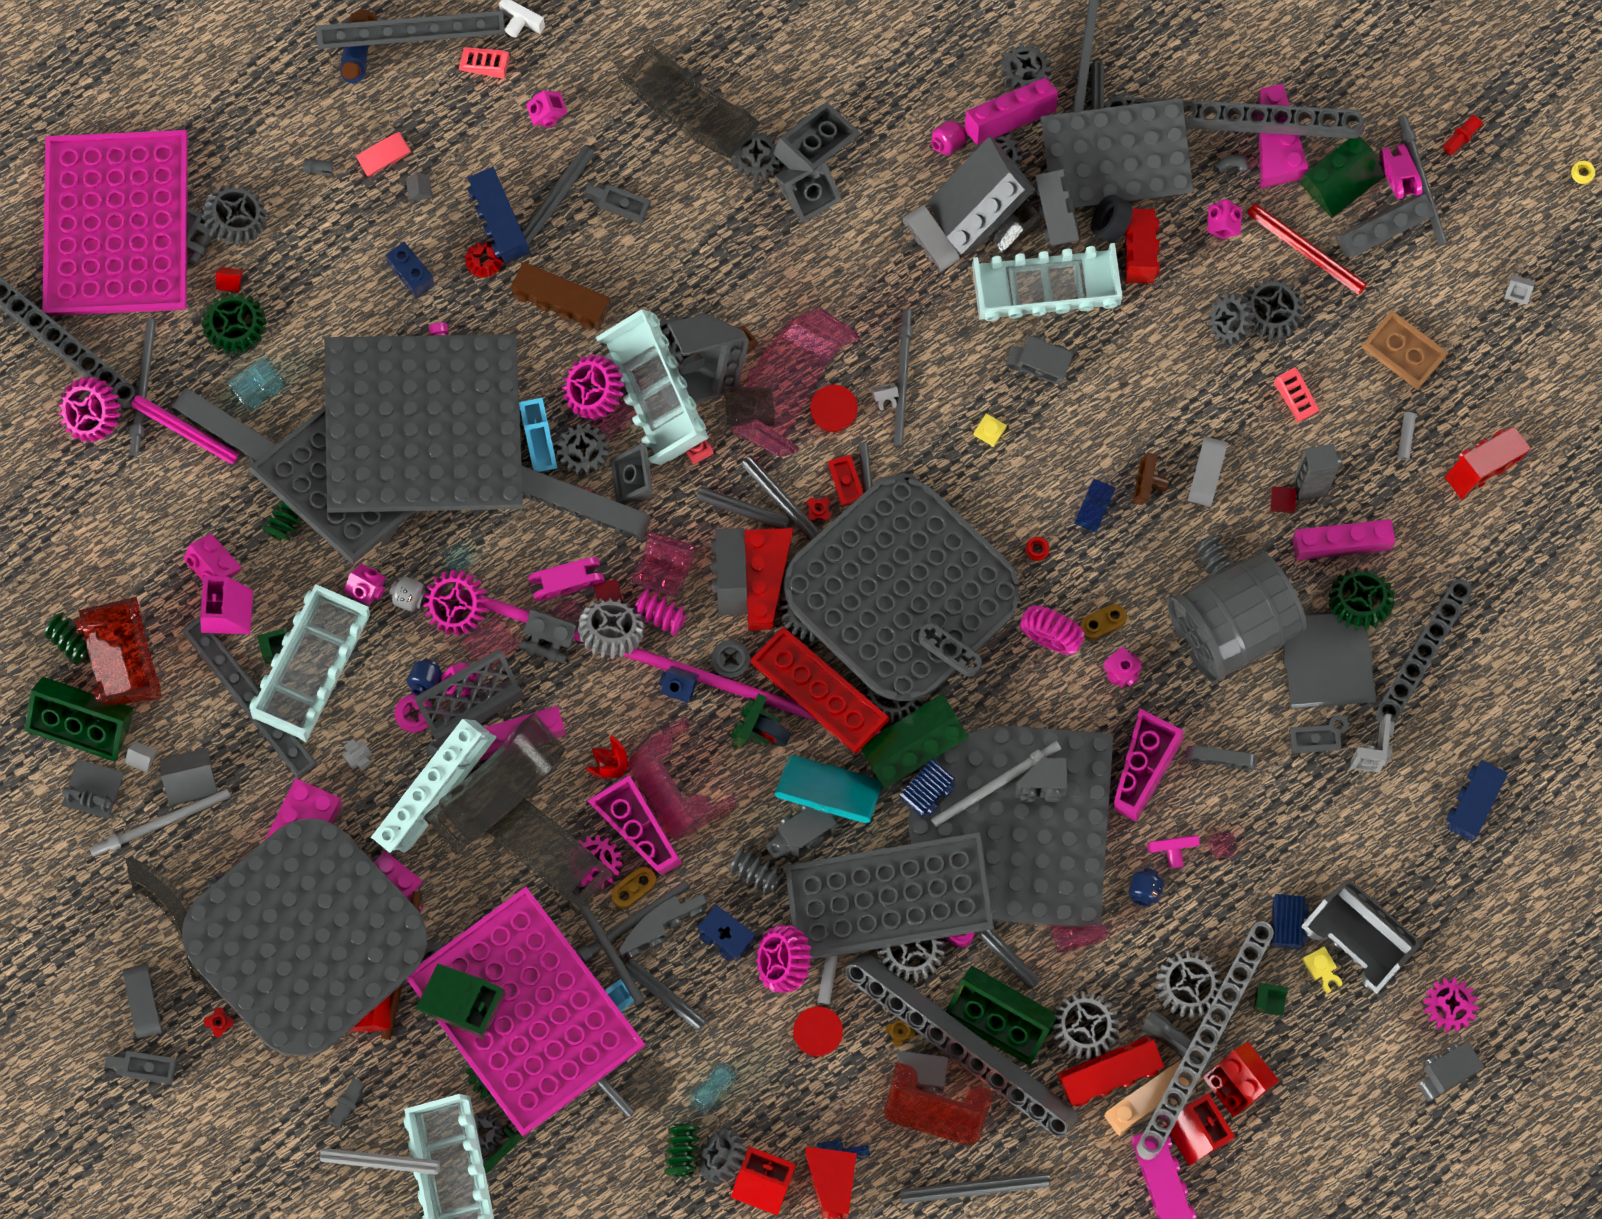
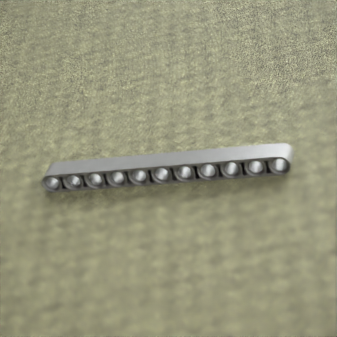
(1204, 1050)

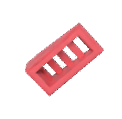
(490, 70)
(1303, 391)

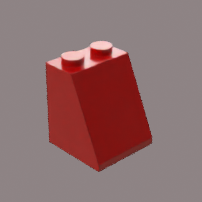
(832, 1180)

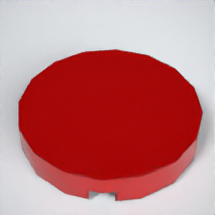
(833, 408)
(818, 1031)

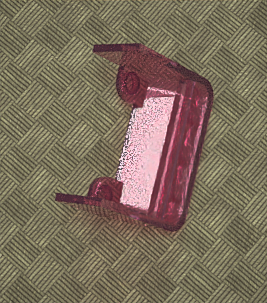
(673, 812)

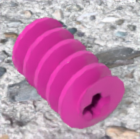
(660, 612)

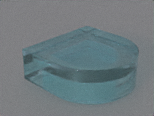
(459, 558)

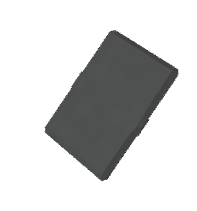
(1329, 664)

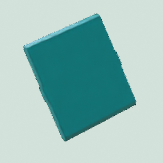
(828, 788)

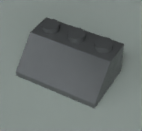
(815, 139)

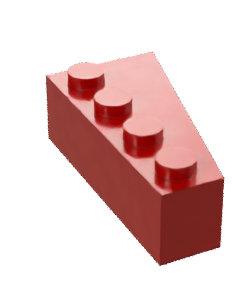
(765, 570)

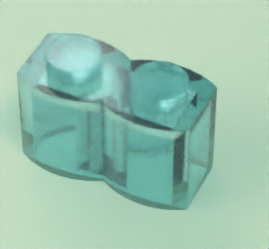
(256, 383)
(708, 1093)

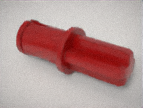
(1462, 134)

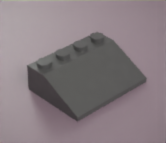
(979, 197)

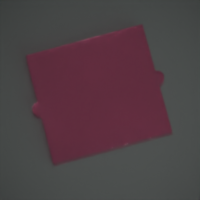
(615, 420)
(490, 638)

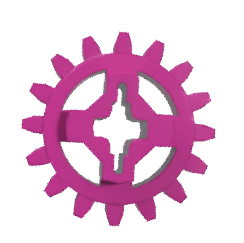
(600, 851)
(1461, 1006)

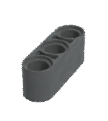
(141, 1000)

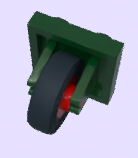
(759, 726)

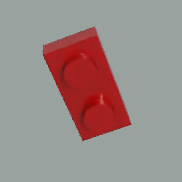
(845, 480)

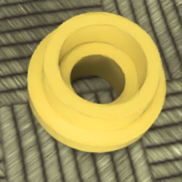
(1583, 165)

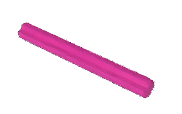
(185, 429)

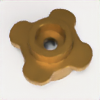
(898, 1039)

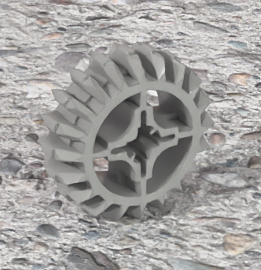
(611, 621)
(920, 954)
(1186, 973)
(1081, 1014)

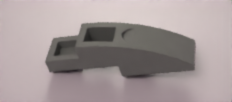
(651, 929)

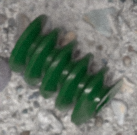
(281, 523)
(67, 638)
(681, 1150)

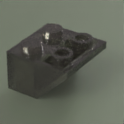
(1016, 227)

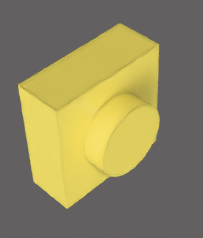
(990, 430)

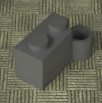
(1040, 359)
(1449, 1070)

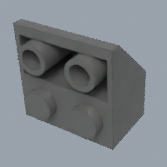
(1044, 780)

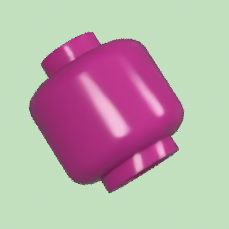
(948, 137)

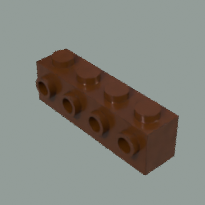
(560, 296)

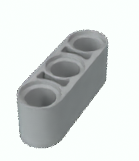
(931, 237)
(1207, 471)

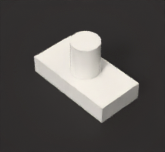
(520, 17)

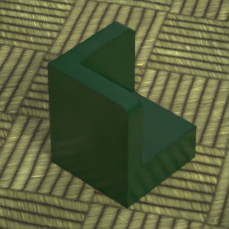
(271, 643)
(1270, 999)

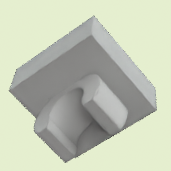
(1519, 289)
(883, 393)

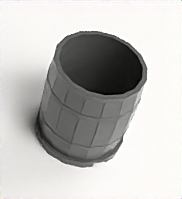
(1237, 615)

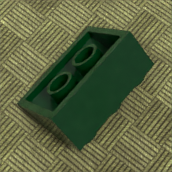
(1343, 176)

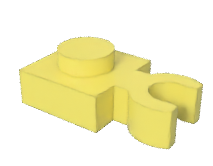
(1321, 966)

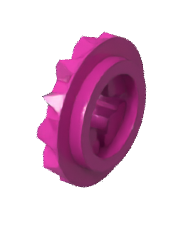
(403, 710)

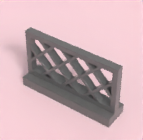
(480, 708)

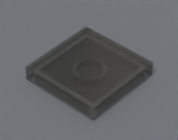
(748, 404)

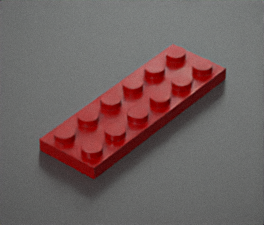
(819, 690)

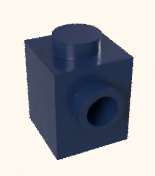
(678, 683)

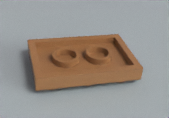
(1404, 350)

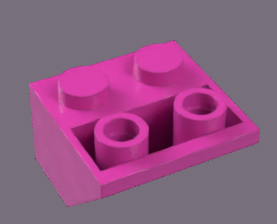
(225, 606)

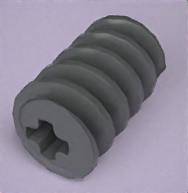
(1212, 554)
(756, 871)

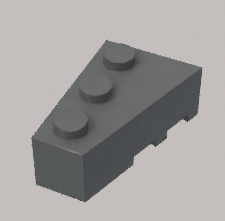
(1057, 207)
(730, 570)

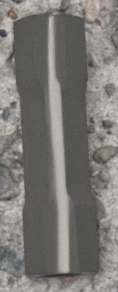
(1163, 1030)

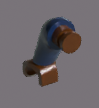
(355, 58)

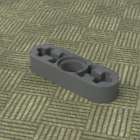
(951, 660)
(1229, 758)

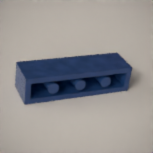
(498, 214)

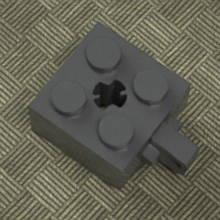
(802, 833)

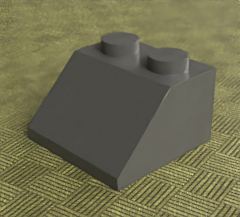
(808, 191)

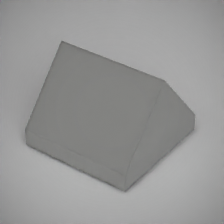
(140, 756)

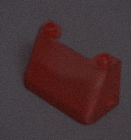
(119, 653)
(934, 1113)

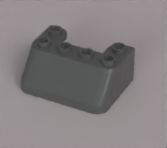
(1363, 932)

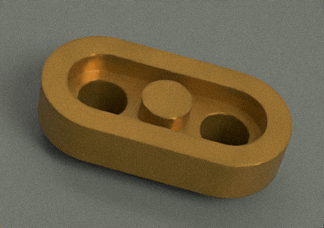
(1104, 622)
(633, 887)

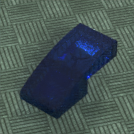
(1095, 505)
(862, 1151)

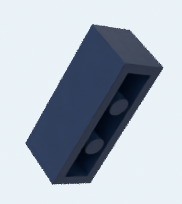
(1475, 800)

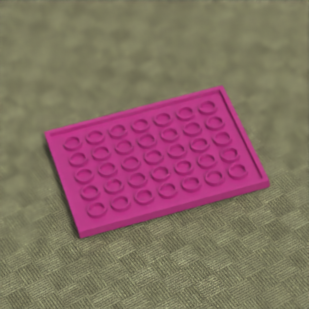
(115, 223)
(555, 1023)

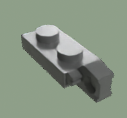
(619, 202)
(143, 1066)

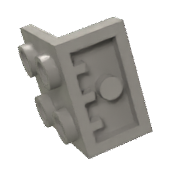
(1367, 756)

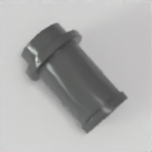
(317, 166)

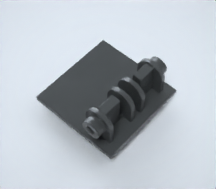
(92, 789)

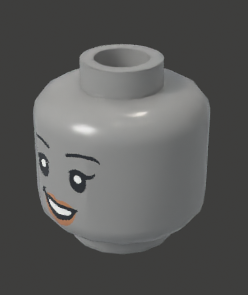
(408, 594)

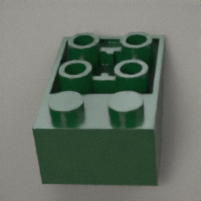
(461, 1000)

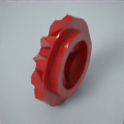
(490, 266)

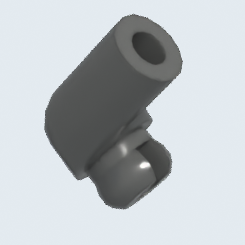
(1230, 160)

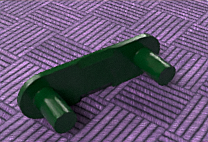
(514, 1139)

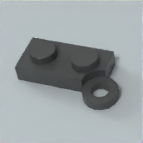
(1318, 738)

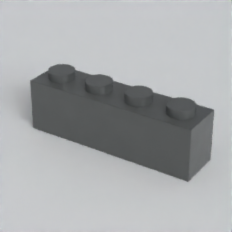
(1384, 225)
(1316, 471)

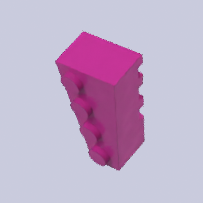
(1279, 154)
(1149, 755)
(633, 819)

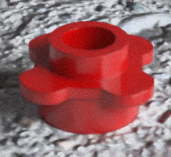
(823, 514)
(226, 1022)

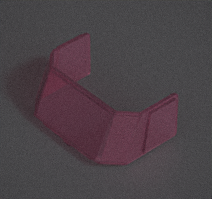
(791, 370)

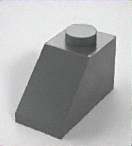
(929, 1068)

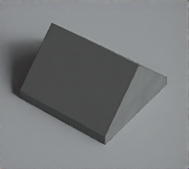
(632, 475)
(188, 776)

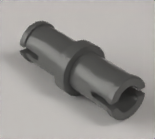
(346, 1103)

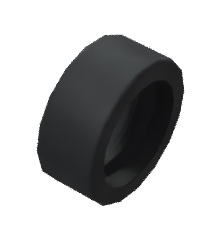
(1111, 218)

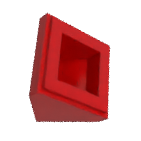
(229, 279)

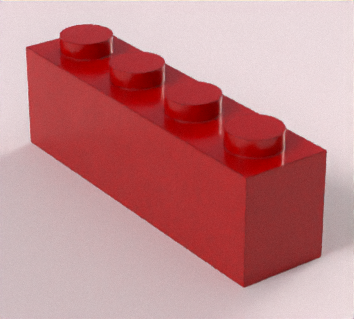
(1110, 1071)

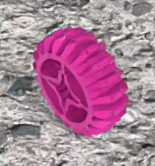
(597, 371)
(77, 412)
(453, 612)
(1052, 630)
(783, 958)

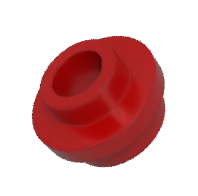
(1037, 541)

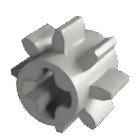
(357, 754)

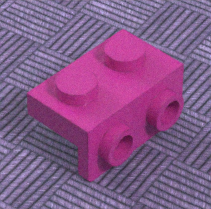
(210, 558)

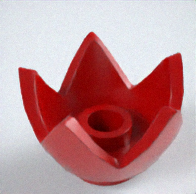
(611, 762)

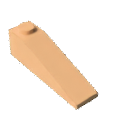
(1141, 1102)

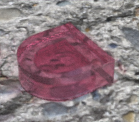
(567, 609)
(1222, 845)

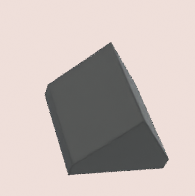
(419, 187)

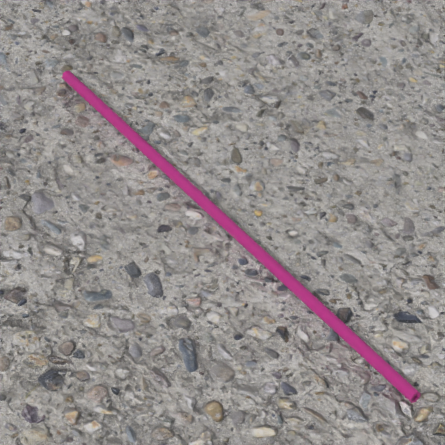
(665, 663)

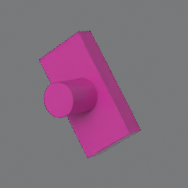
(1173, 848)

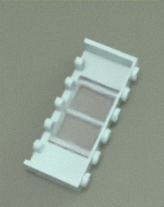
(1047, 283)
(654, 386)

